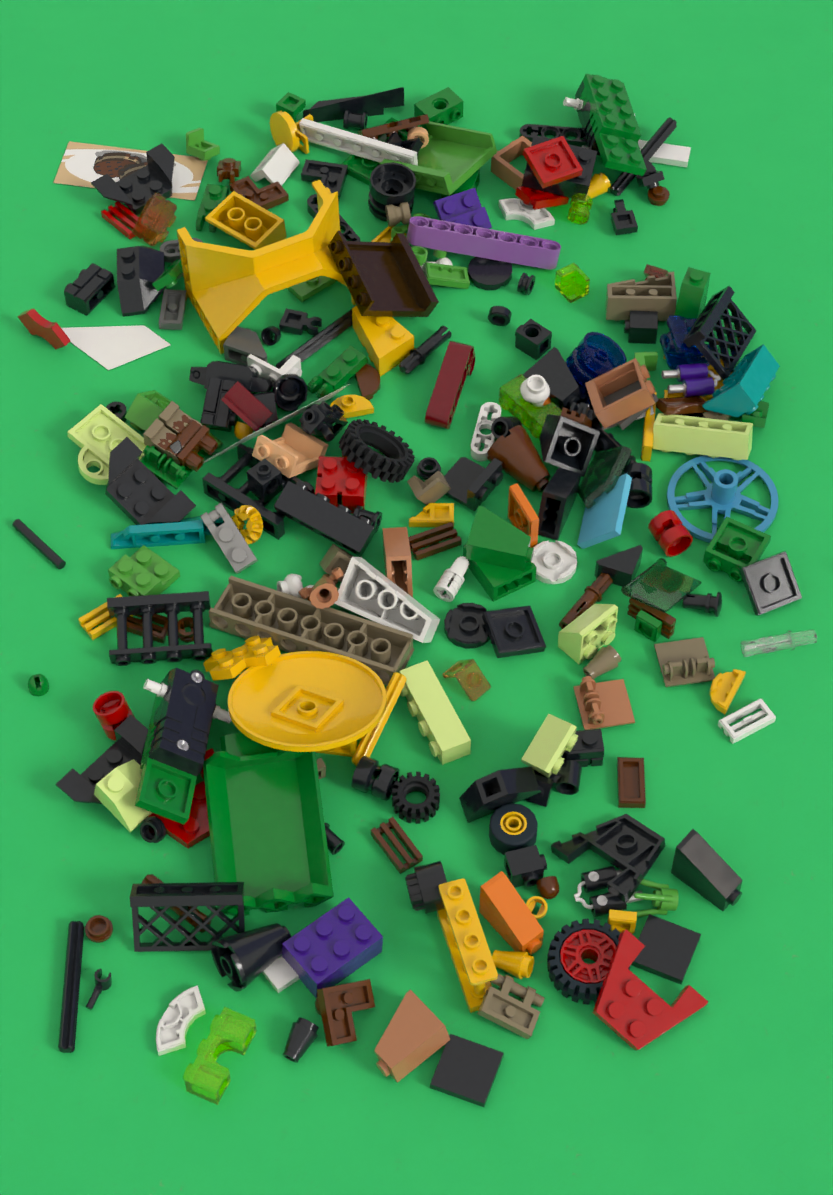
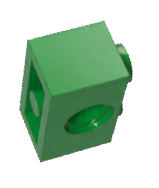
(441, 107)

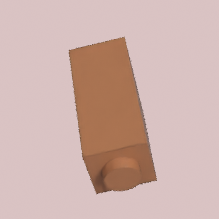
(398, 557)
(409, 1038)

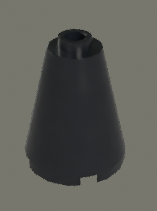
(248, 953)

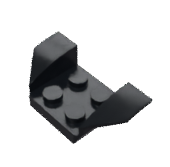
(142, 184)
(140, 491)
(128, 746)

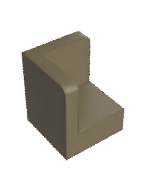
(431, 489)
(335, 558)

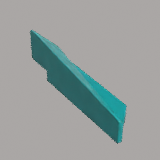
(163, 534)

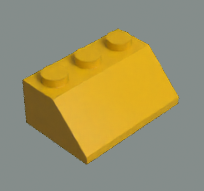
(247, 221)

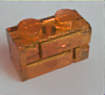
(155, 219)

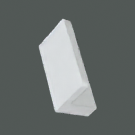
(276, 165)

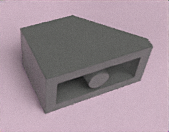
(241, 344)

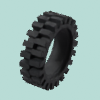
(390, 467)

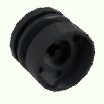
(389, 185)

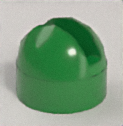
(40, 691)

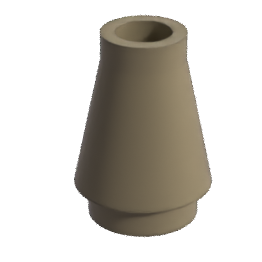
(604, 661)

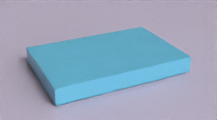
(606, 516)

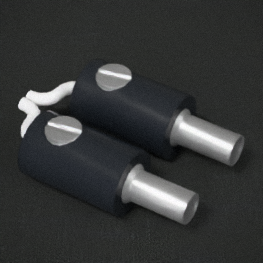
(598, 880)

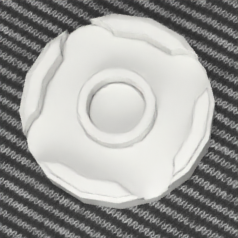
(554, 562)

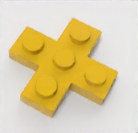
(253, 653)

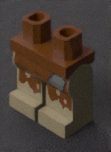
(180, 437)

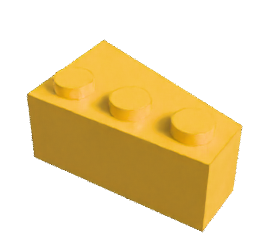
(383, 338)

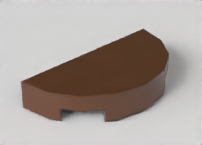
(368, 381)

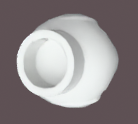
(535, 390)
(292, 585)

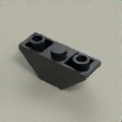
(497, 790)

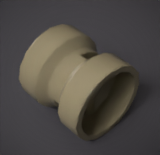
(397, 214)

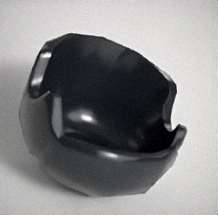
(290, 392)

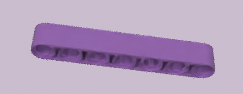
(483, 242)

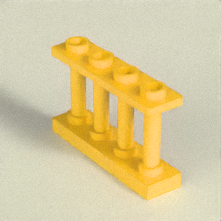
(466, 942)

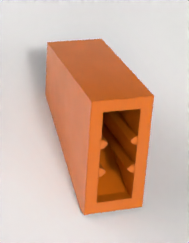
(510, 915)

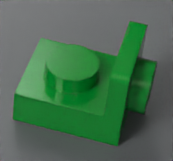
(759, 416)

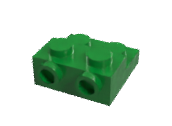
(735, 547)

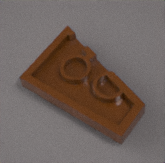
(390, 128)

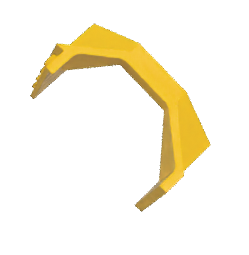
(232, 281)

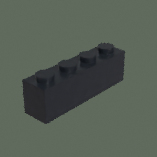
(325, 518)

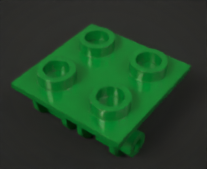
(165, 468)

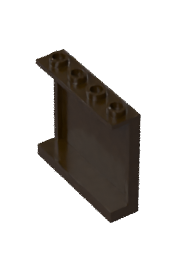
(384, 277)

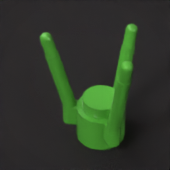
(662, 898)

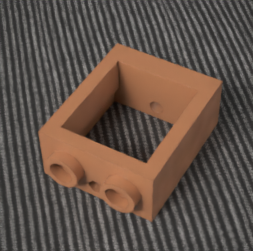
(500, 162)
(614, 381)

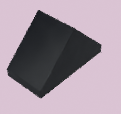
(620, 566)

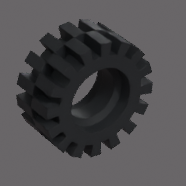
(418, 784)

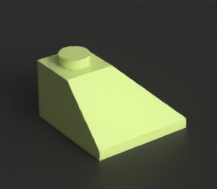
(119, 793)

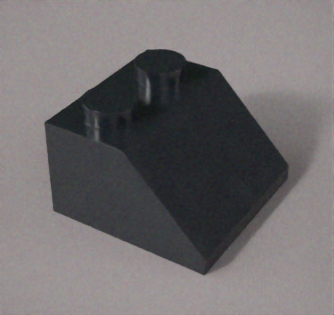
(567, 443)

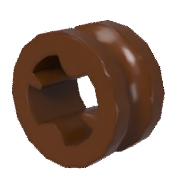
(182, 624)

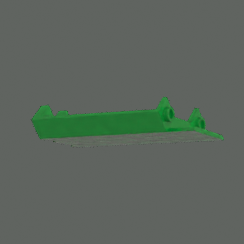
(267, 824)

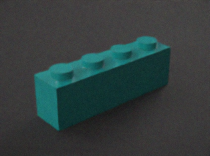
(745, 385)

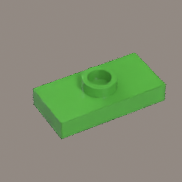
(446, 275)
(310, 287)

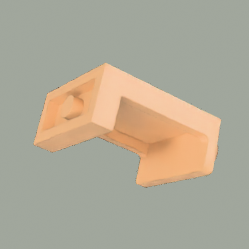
(292, 452)

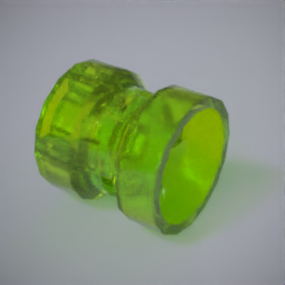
(580, 208)

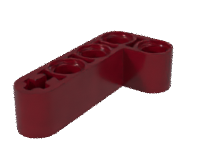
(456, 365)

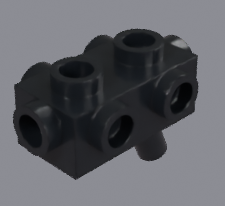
(319, 420)

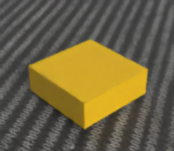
(622, 920)

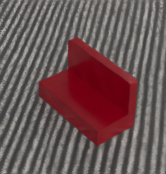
(246, 406)

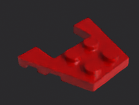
(197, 826)
(633, 1007)

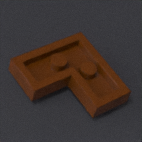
(265, 197)
(337, 1008)

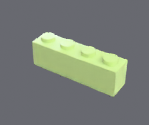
(702, 436)
(435, 713)

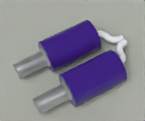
(693, 378)

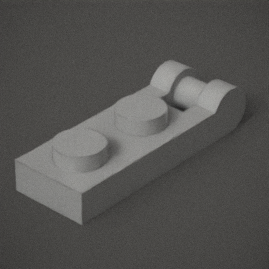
(229, 539)

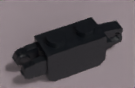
(230, 371)

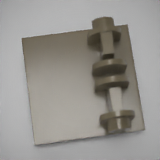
(685, 662)

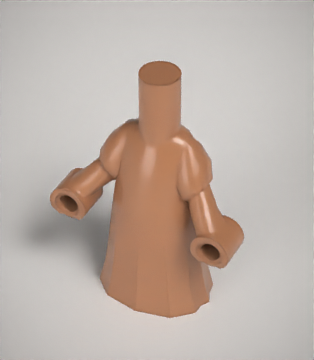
(324, 592)

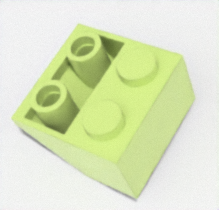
(589, 632)
(549, 745)

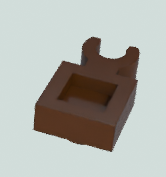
(228, 169)

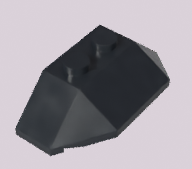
(135, 275)

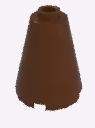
(520, 459)

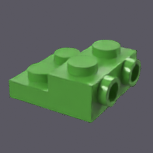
(142, 573)

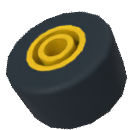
(512, 828)

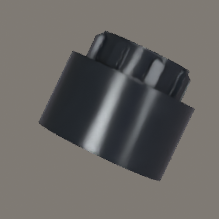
(424, 887)

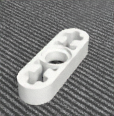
(482, 423)

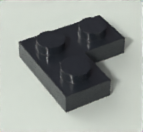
(330, 174)

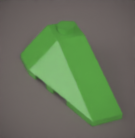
(147, 408)

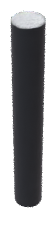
(39, 544)

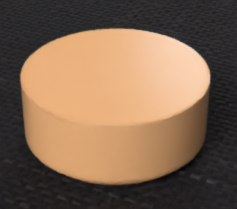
(419, 132)

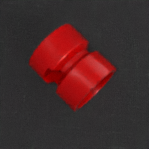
(670, 533)
(111, 711)

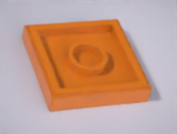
(522, 514)

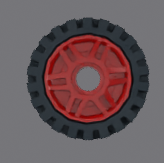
(567, 956)

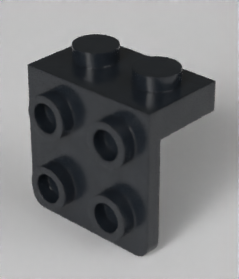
(473, 483)

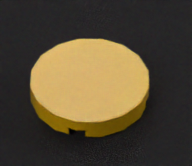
(283, 130)

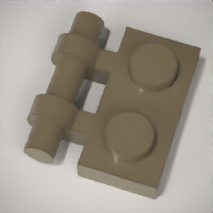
(508, 1011)

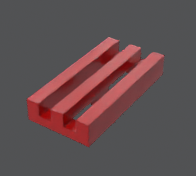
(124, 214)

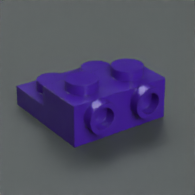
(463, 209)

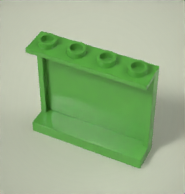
(450, 157)

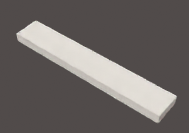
(355, 143)

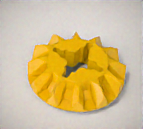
(254, 523)

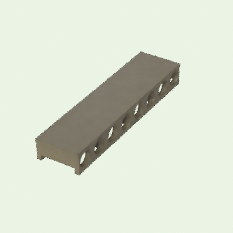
(299, 626)

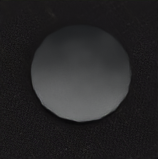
(489, 273)
(465, 626)

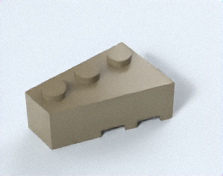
(646, 295)

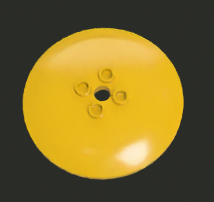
(307, 701)

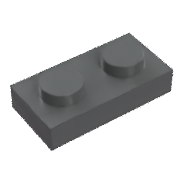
(173, 309)

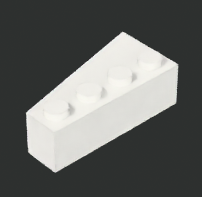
(382, 601)

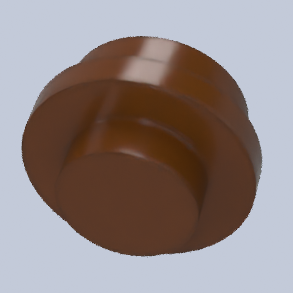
(658, 195)
(98, 929)

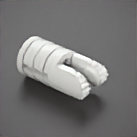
(454, 577)

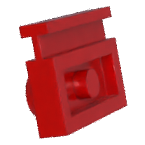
(539, 199)

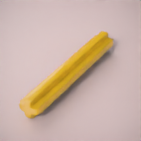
(369, 740)

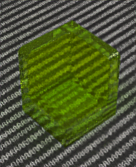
(572, 282)

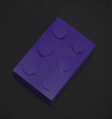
(332, 947)

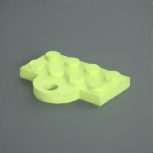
(97, 437)

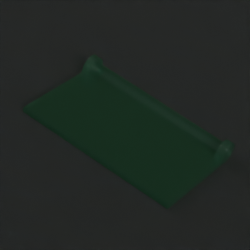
(660, 586)

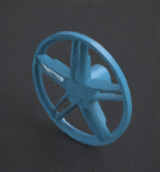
(722, 494)

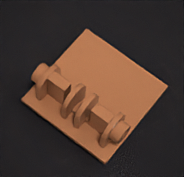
(603, 703)

